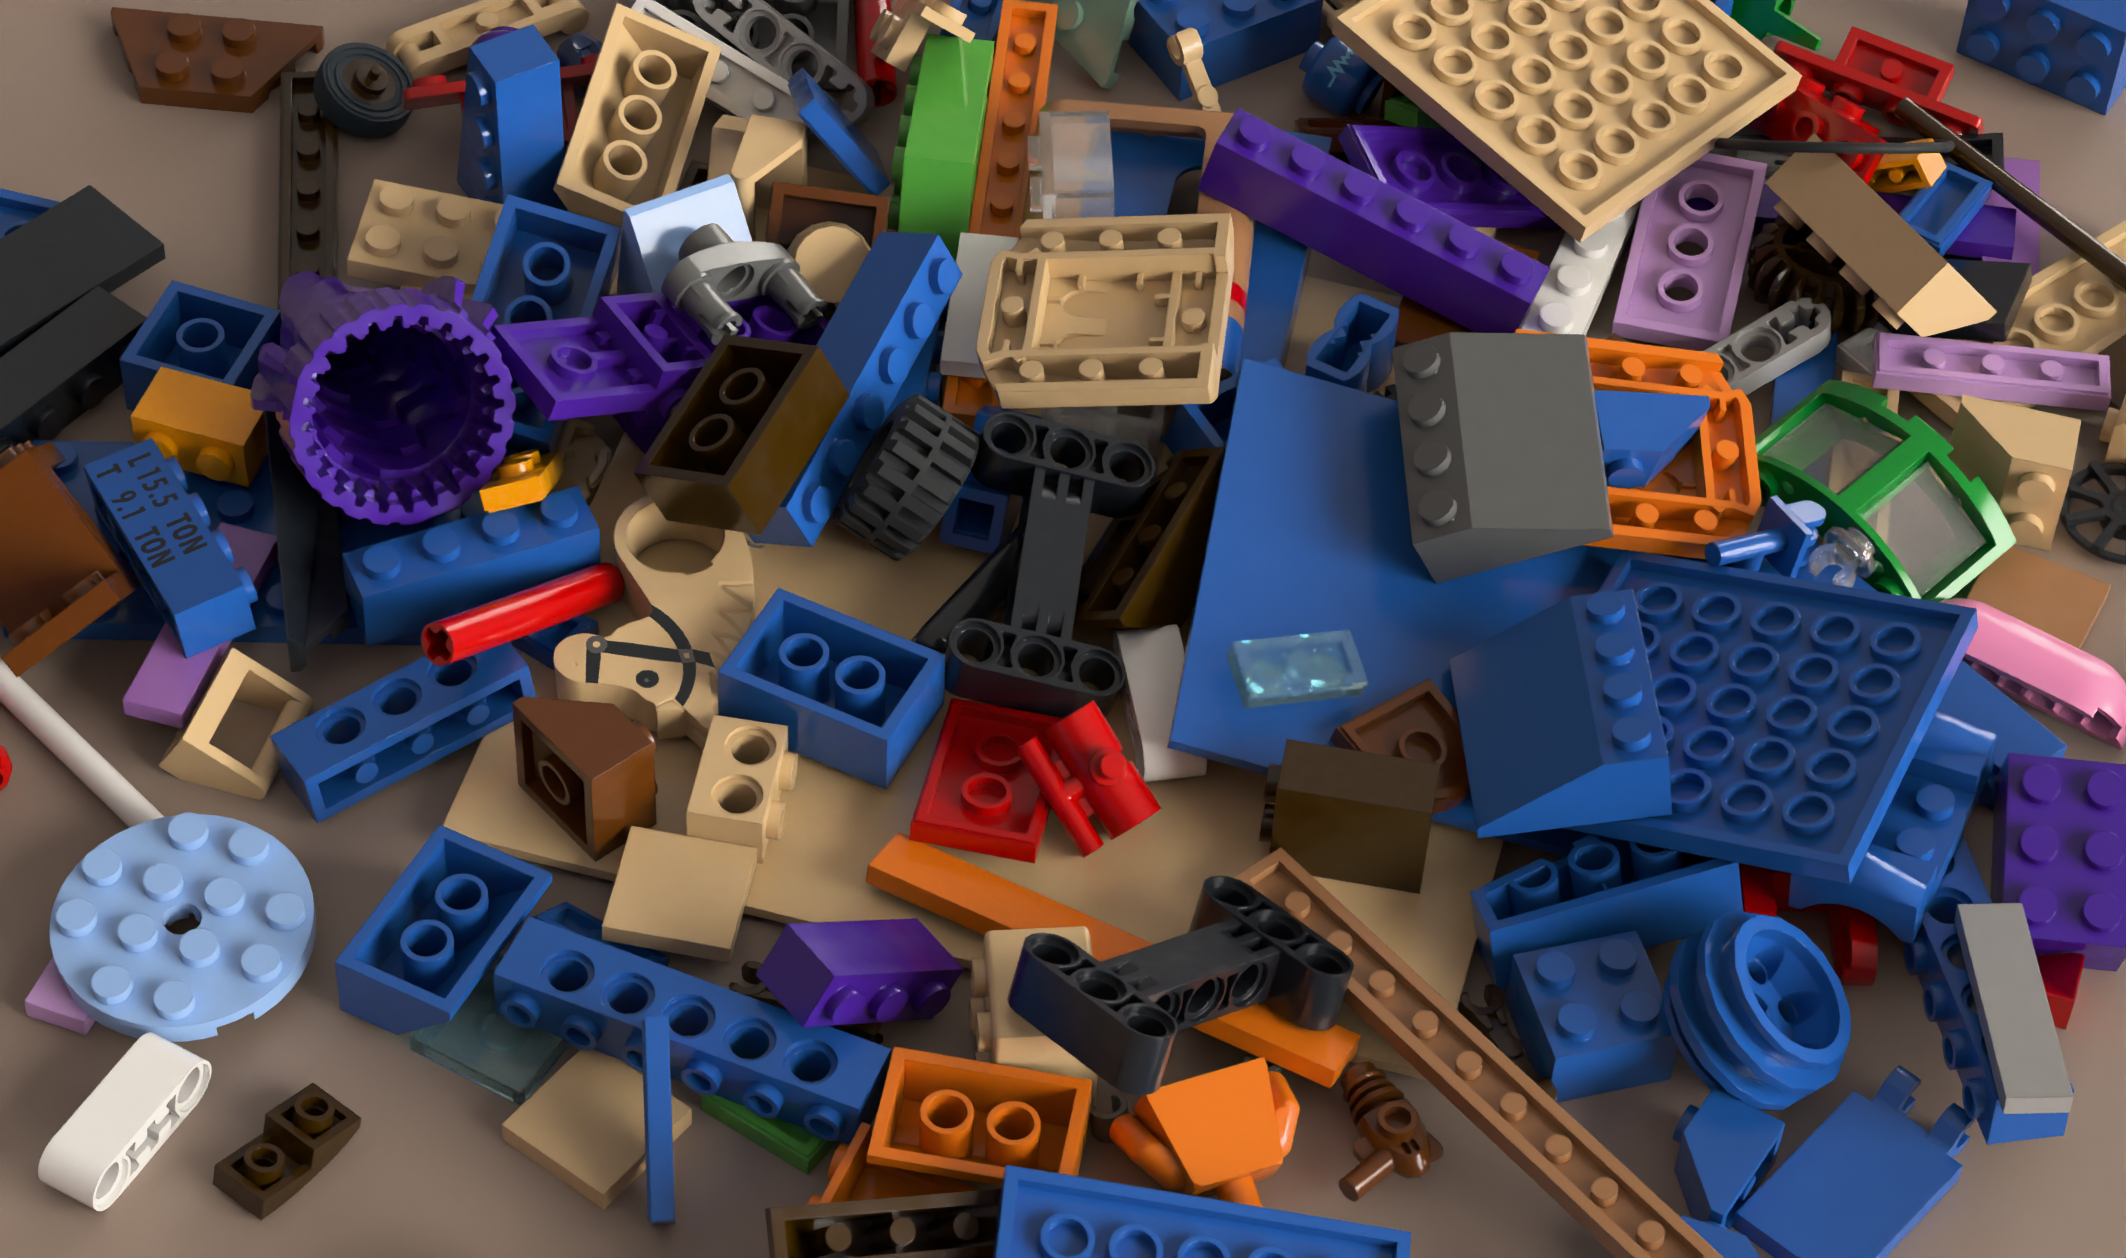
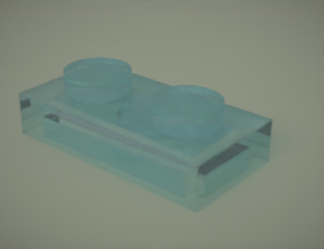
(1297, 668)

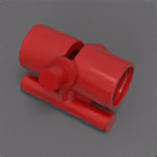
(1088, 778)

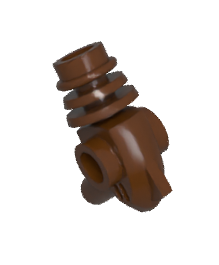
(1389, 1132)

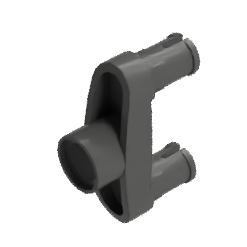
(724, 271)

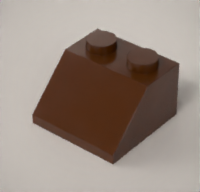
(798, 206)
(586, 769)

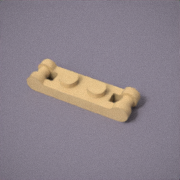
(445, 40)

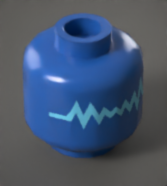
(1339, 78)

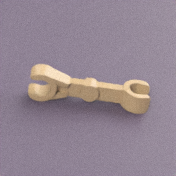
(1187, 51)

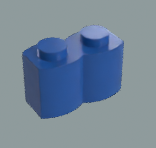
(1358, 347)

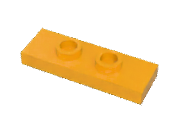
(522, 480)

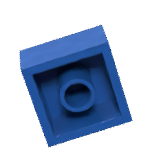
(198, 336)
(1591, 1015)

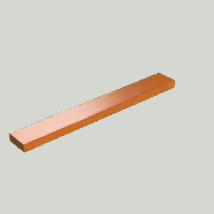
(994, 903)

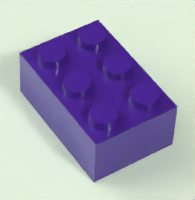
(2063, 854)

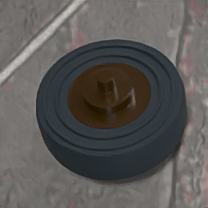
(362, 90)

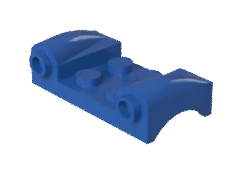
(1916, 832)

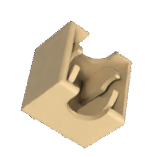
(1002, 1033)

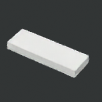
(966, 303)

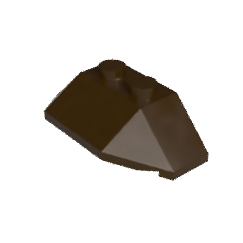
(1152, 561)
(888, 1227)

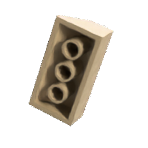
(635, 117)
(1875, 245)

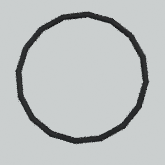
(1893, 146)

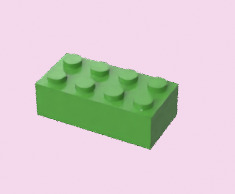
(941, 138)

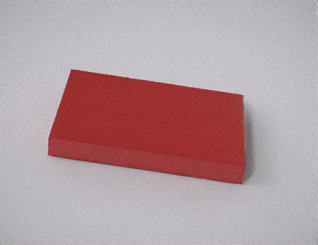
(978, 786)

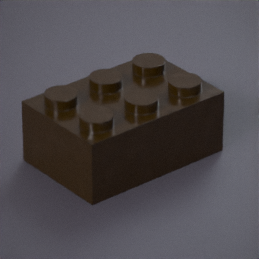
(742, 434)

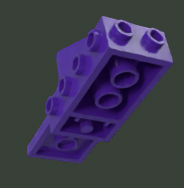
(627, 357)

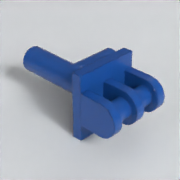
(1780, 538)

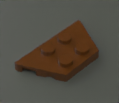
(209, 58)

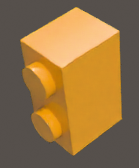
(203, 426)

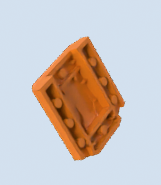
(1707, 488)

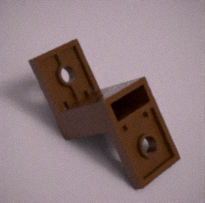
(53, 558)

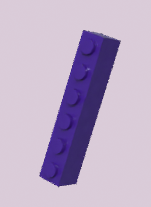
(1371, 227)

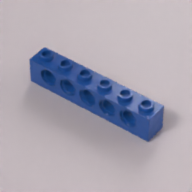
(1950, 1002)
(723, 1025)

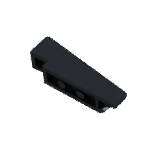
(307, 554)

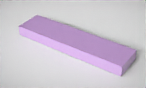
(1991, 371)

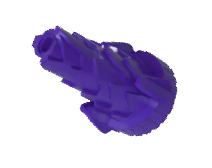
(387, 395)

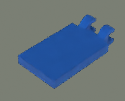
(1858, 1178)

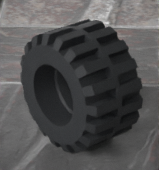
(907, 477)

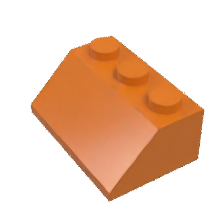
(977, 1118)

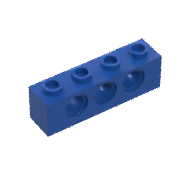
(398, 727)

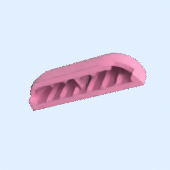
(2047, 673)

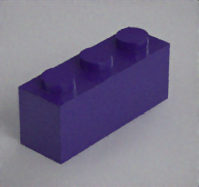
(859, 972)

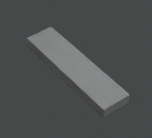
(2013, 1009)

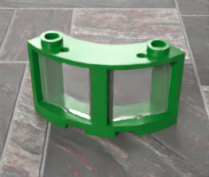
(1888, 483)

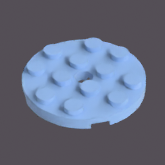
(237, 962)

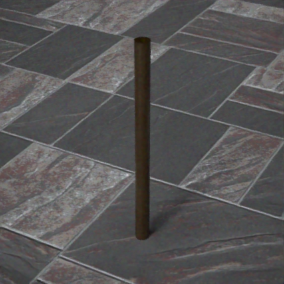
(2016, 192)

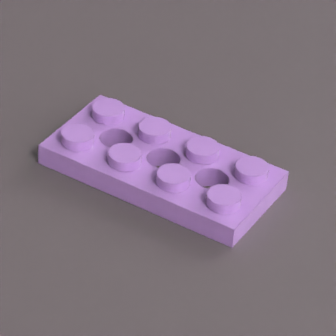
(1713, 276)

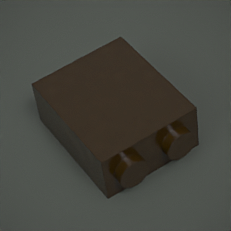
(1351, 814)

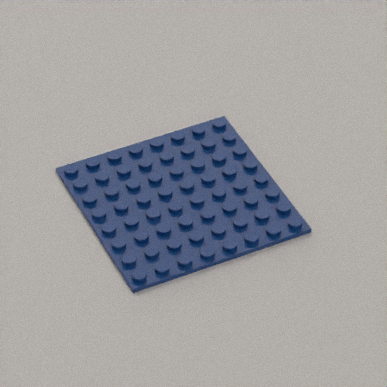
(1320, 541)

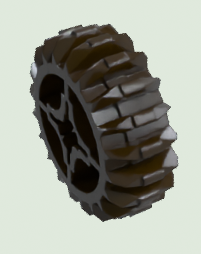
(1790, 268)

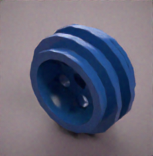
(1757, 1010)

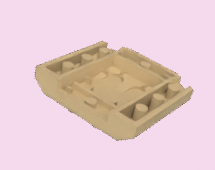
(1109, 312)

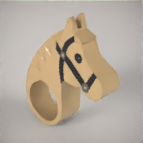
(684, 630)

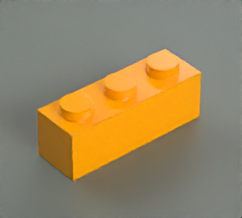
(1907, 171)

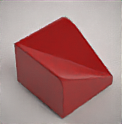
(2061, 981)

